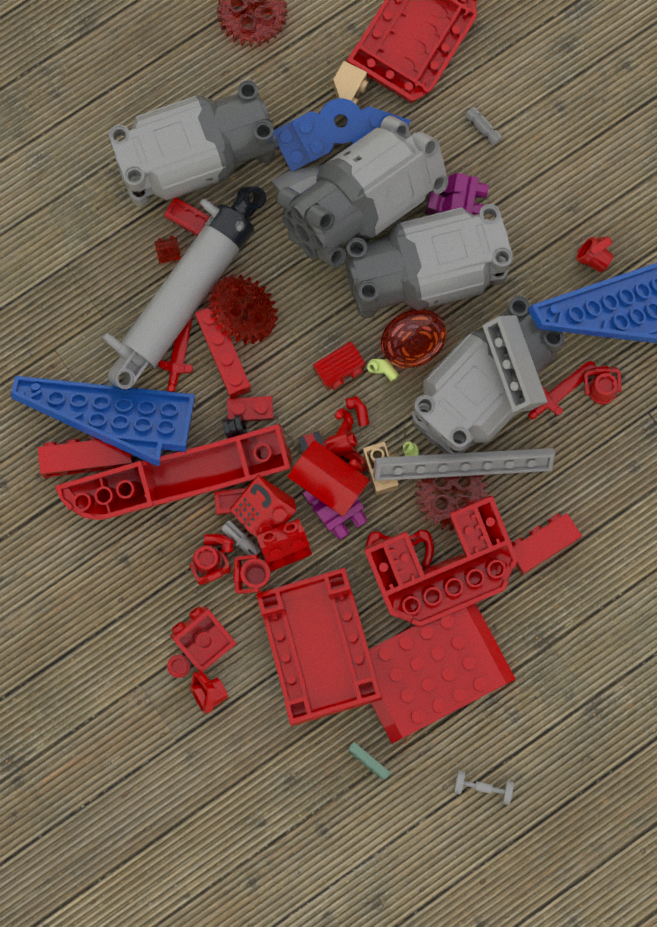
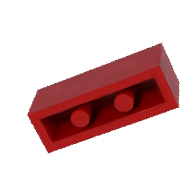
(545, 542)

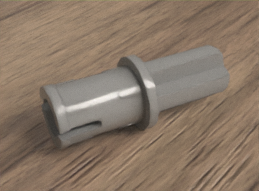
(240, 538)

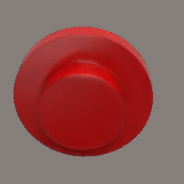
(178, 666)

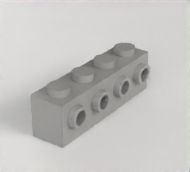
(514, 363)

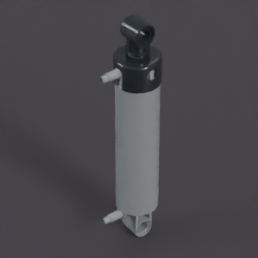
(185, 287)

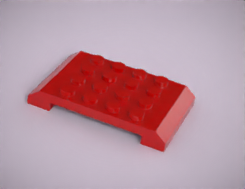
(319, 647)
(436, 671)

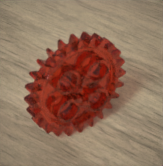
(261, 28)
(242, 309)
(428, 500)

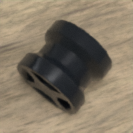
(235, 426)

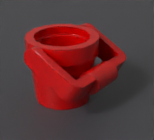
(594, 253)
(604, 386)
(208, 562)
(253, 573)
(207, 692)

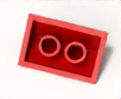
(328, 478)

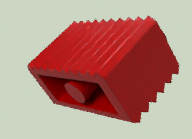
(339, 366)

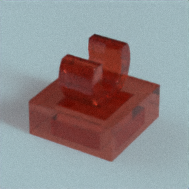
(167, 249)

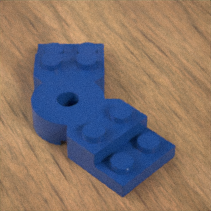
(316, 133)

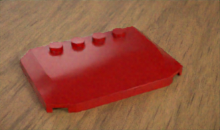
(412, 43)

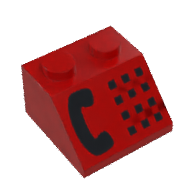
(263, 507)

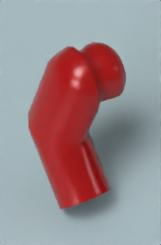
(360, 408)
(219, 539)

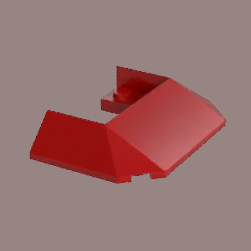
(451, 584)

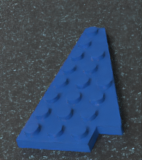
(611, 308)
(129, 418)

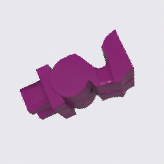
(459, 193)
(333, 521)

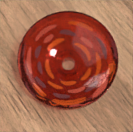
(413, 338)

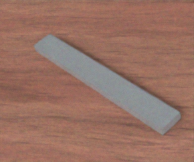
(463, 464)

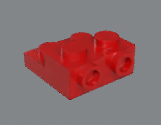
(284, 545)
(202, 638)

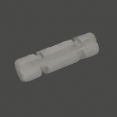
(483, 126)

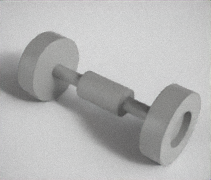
(484, 787)

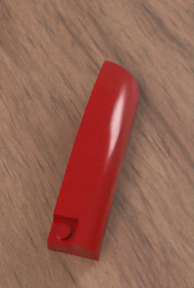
(178, 475)

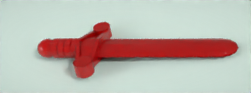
(176, 365)
(561, 391)

